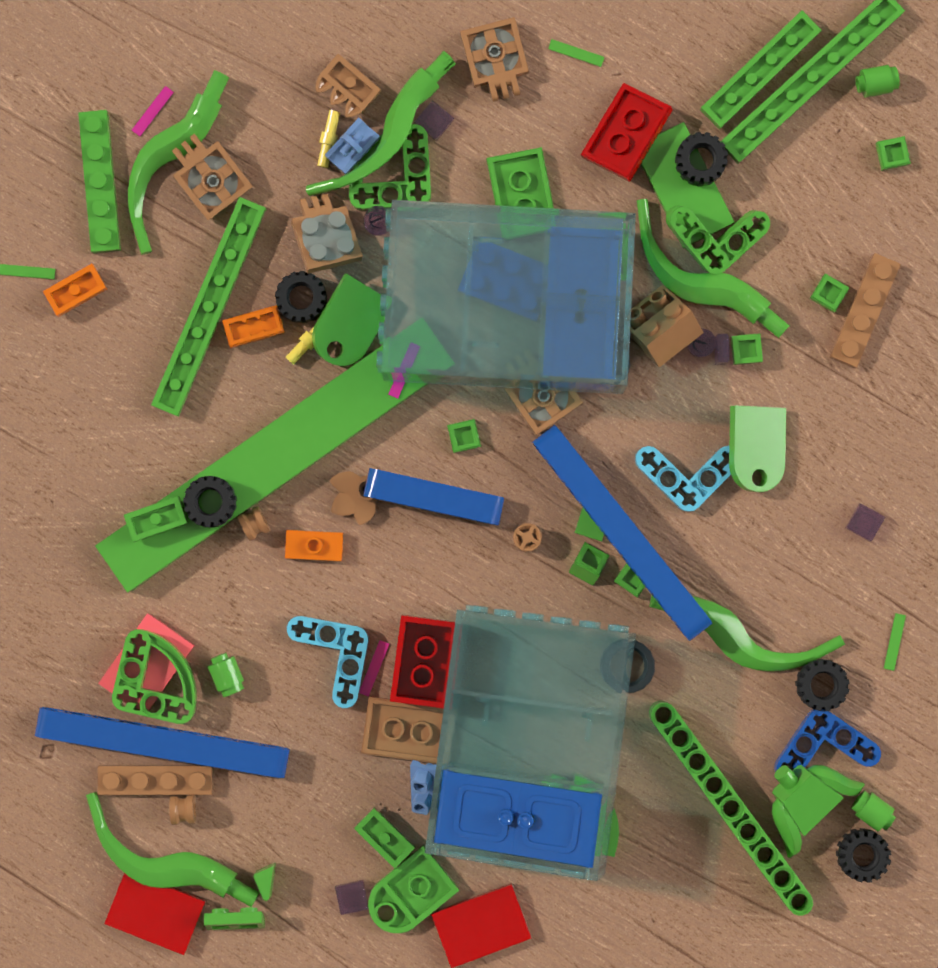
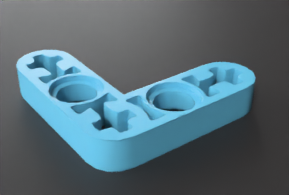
(692, 485)
(340, 642)

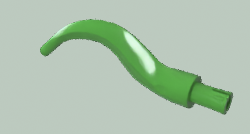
(397, 123)
(159, 150)
(707, 287)
(739, 647)
(170, 870)

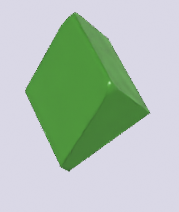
(589, 564)
(264, 879)

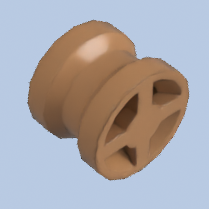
(254, 523)
(528, 534)
(182, 809)

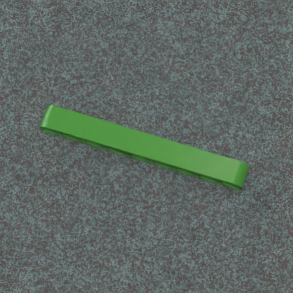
(740, 817)

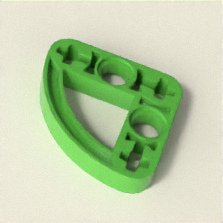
(403, 188)
(135, 685)

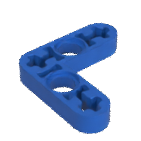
(827, 733)

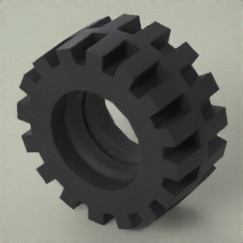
(708, 142)
(301, 279)
(192, 497)
(840, 685)

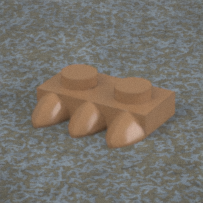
(348, 85)

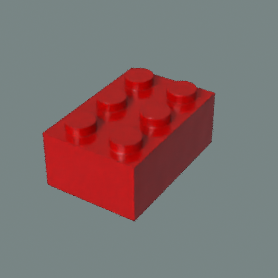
(422, 661)

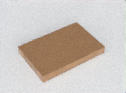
(402, 730)

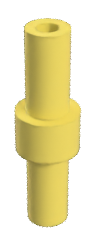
(328, 137)
(304, 344)

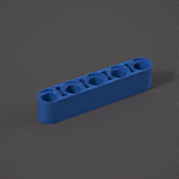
(433, 496)

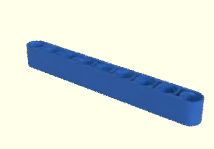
(622, 533)
(162, 742)

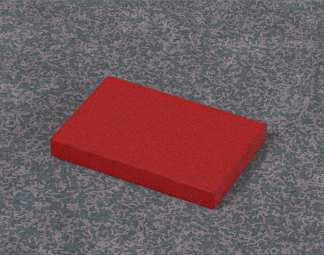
(626, 132)
(155, 914)
(481, 925)

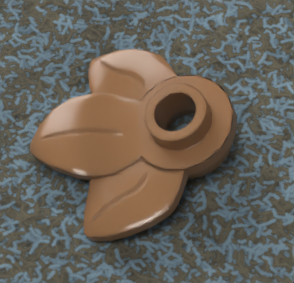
(351, 497)

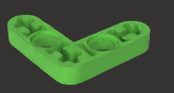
(720, 246)

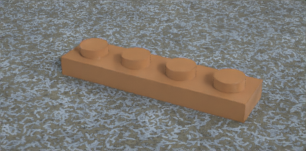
(864, 310)
(155, 780)

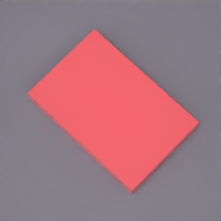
(159, 668)

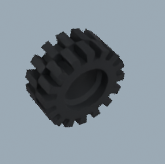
(880, 859)

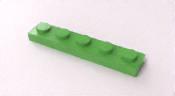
(760, 69)
(99, 181)

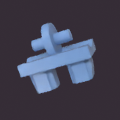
(352, 146)
(422, 786)

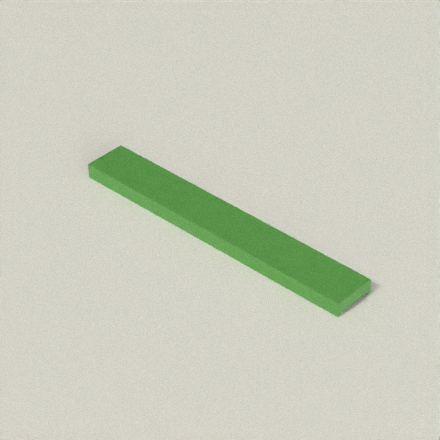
(264, 465)

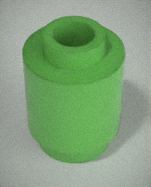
(877, 81)
(226, 674)
(873, 811)

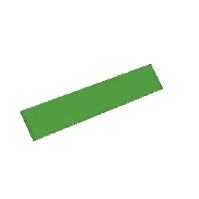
(576, 52)
(26, 271)
(894, 642)

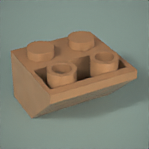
(663, 325)

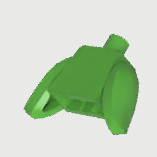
(805, 799)

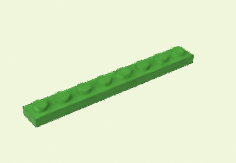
(811, 78)
(209, 306)

